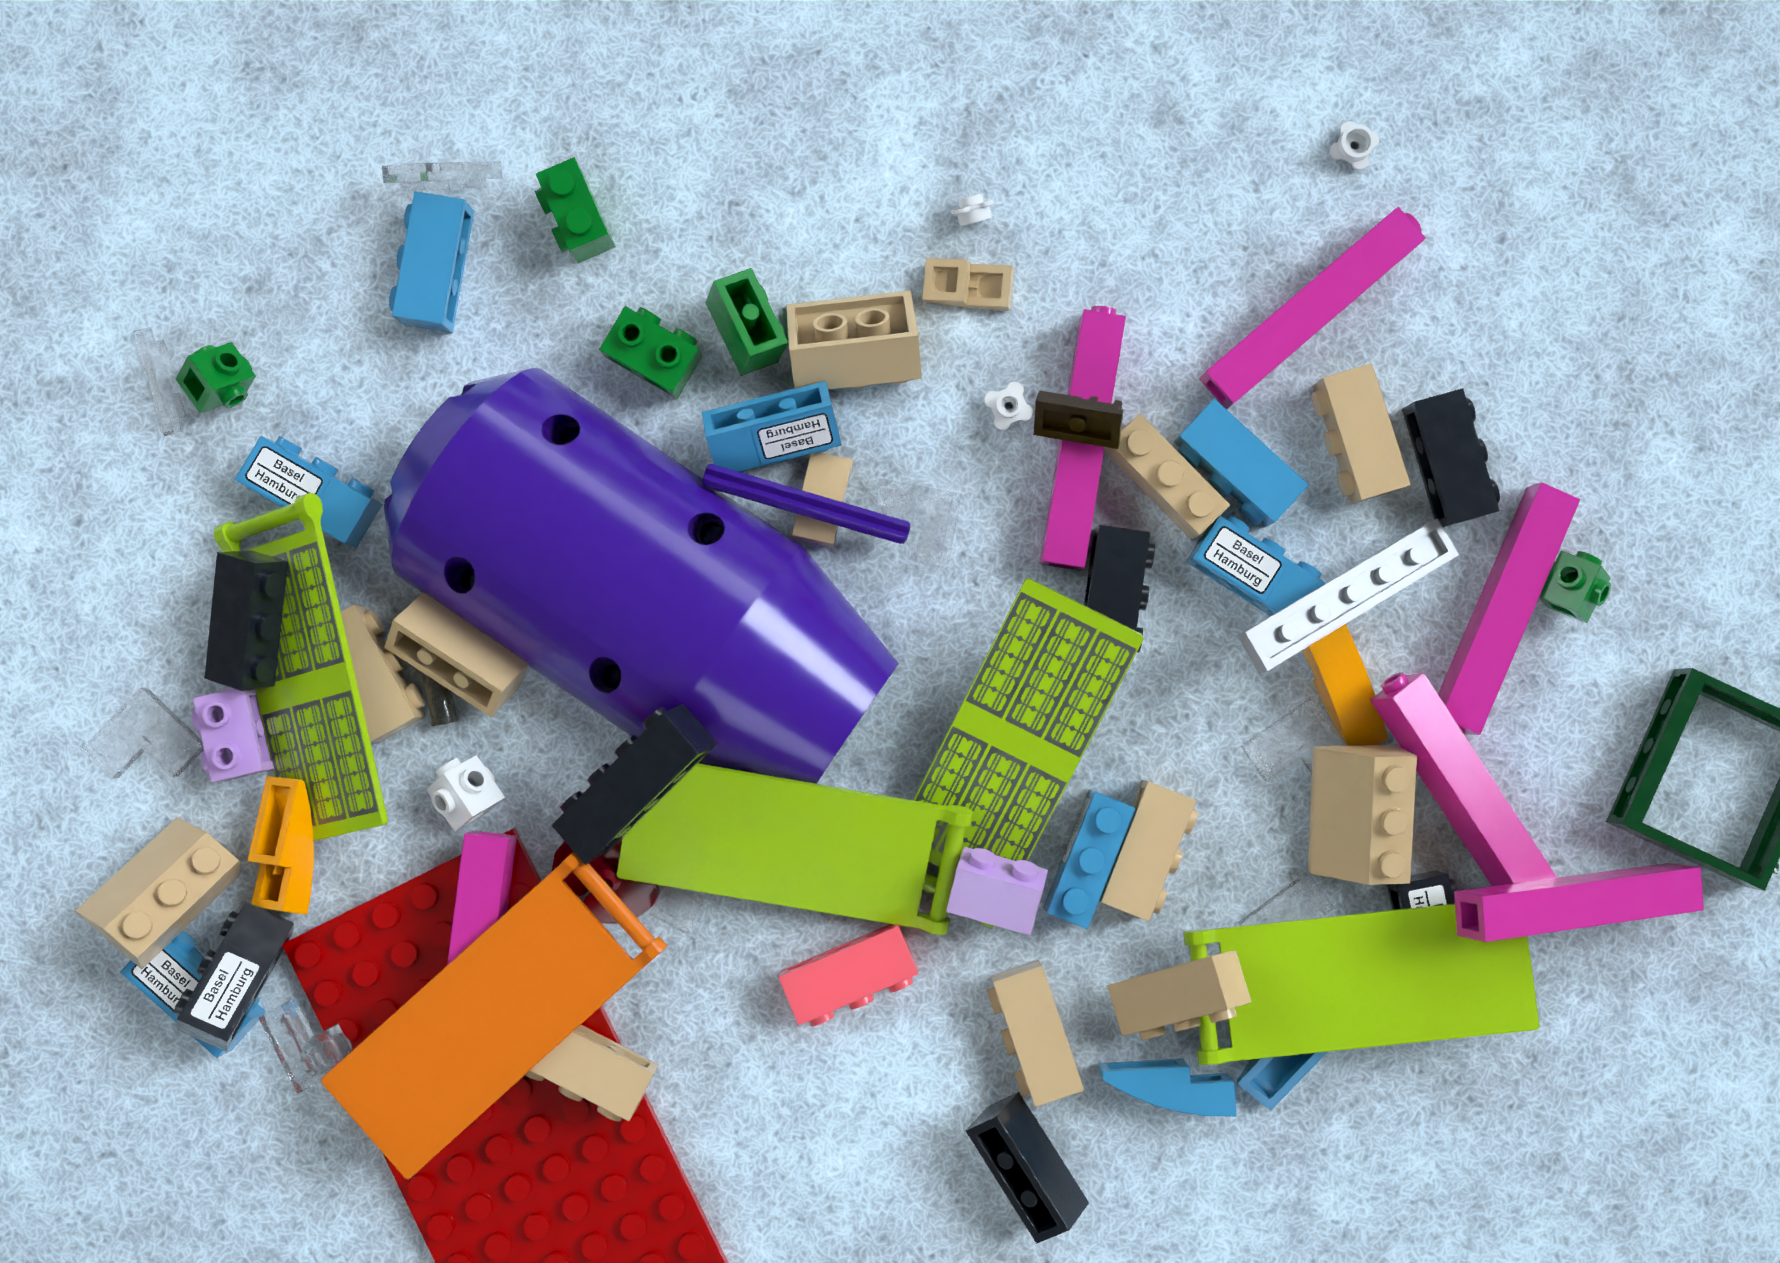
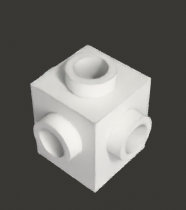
(464, 791)

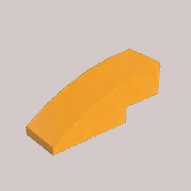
(1345, 688)
(283, 847)

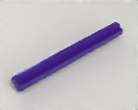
(806, 504)

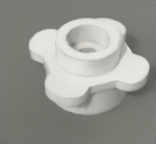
(1360, 134)
(972, 209)
(1002, 417)

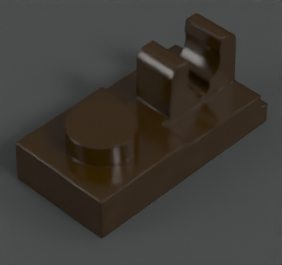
(1078, 419)

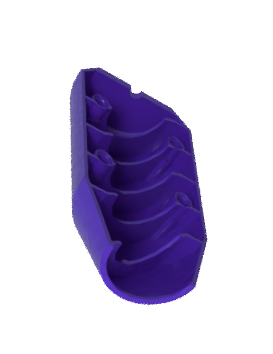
(603, 562)

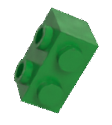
(578, 217)
(746, 321)
(652, 351)

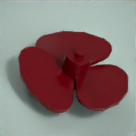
(634, 894)

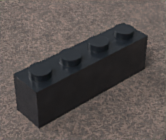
(633, 783)

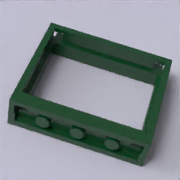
(1652, 761)

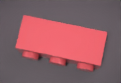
(848, 975)

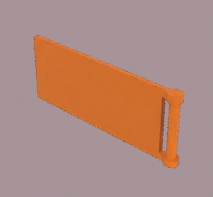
(488, 1018)

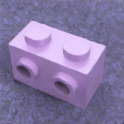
(231, 734)
(997, 890)

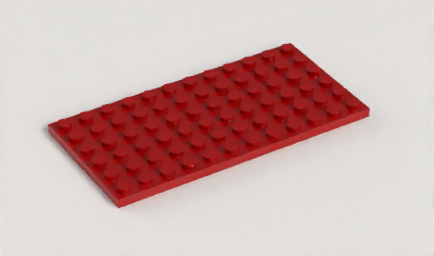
(536, 1168)

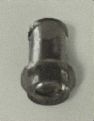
(439, 702)

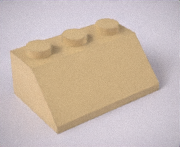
(854, 341)
(1362, 813)
(160, 891)

